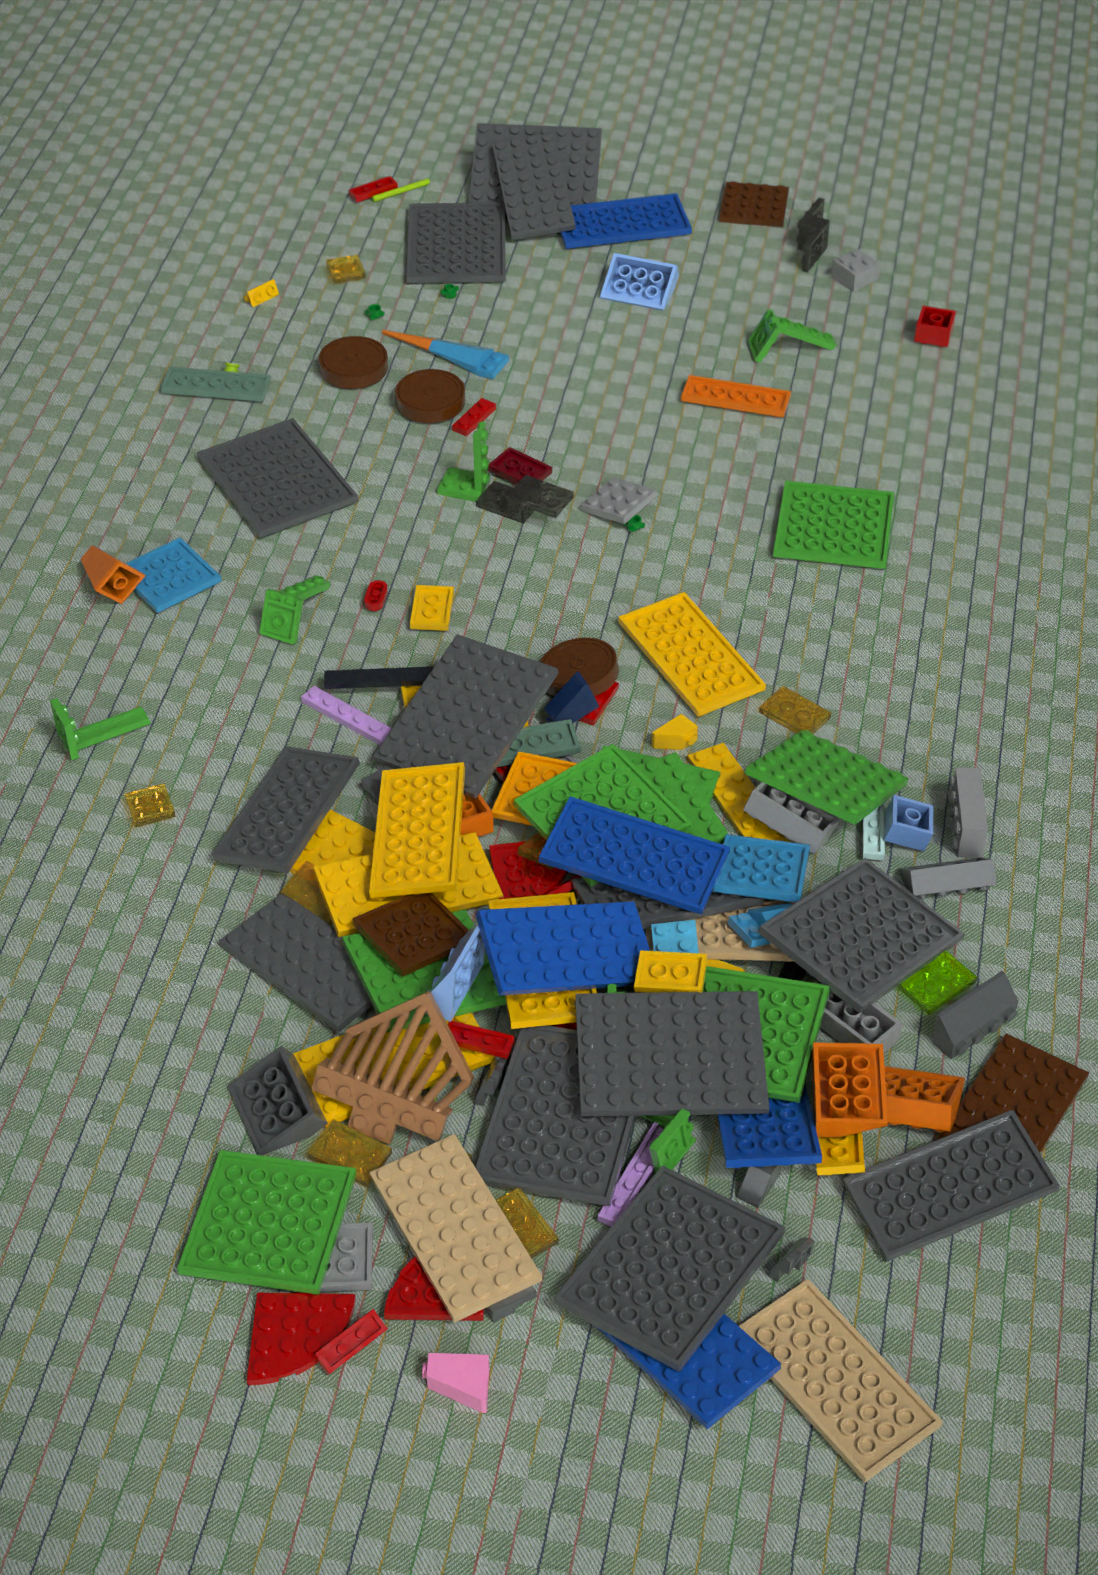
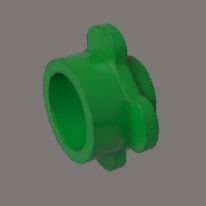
(449, 291)
(374, 311)
(635, 523)

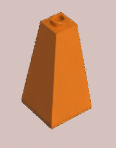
(110, 574)

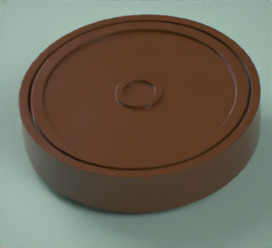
(353, 362)
(430, 396)
(590, 656)

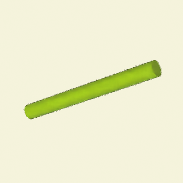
(412, 186)

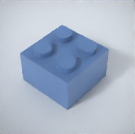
(908, 823)

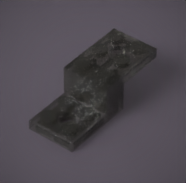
(813, 234)
(524, 499)

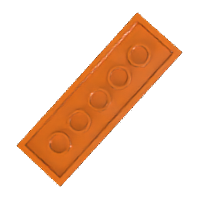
(736, 396)

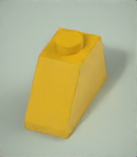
(675, 734)

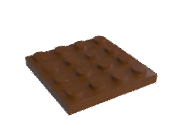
(754, 204)
(411, 931)

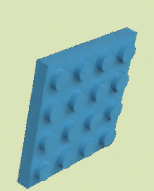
(172, 574)
(763, 868)

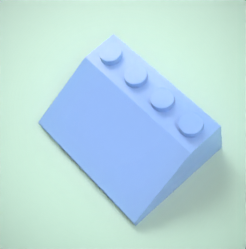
(640, 281)
(459, 973)

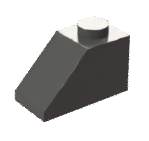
(758, 1184)

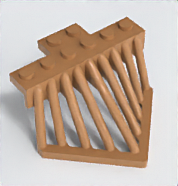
(378, 1102)

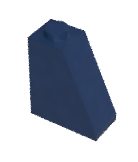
(571, 701)

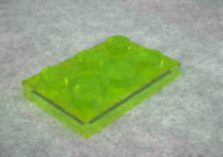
(938, 983)

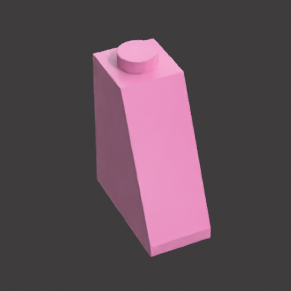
(459, 1378)

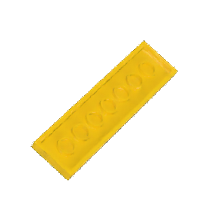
(733, 791)

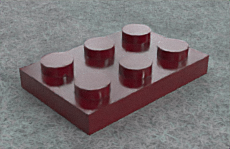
(515, 465)

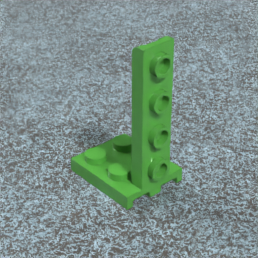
(771, 326)
(466, 483)
(284, 608)
(94, 733)
(673, 1141)

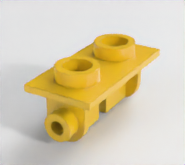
(261, 293)

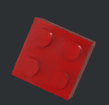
(935, 326)

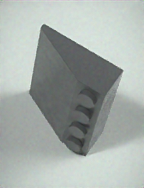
(277, 1102)

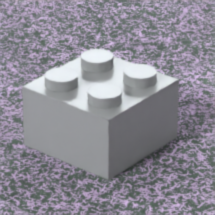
(855, 270)

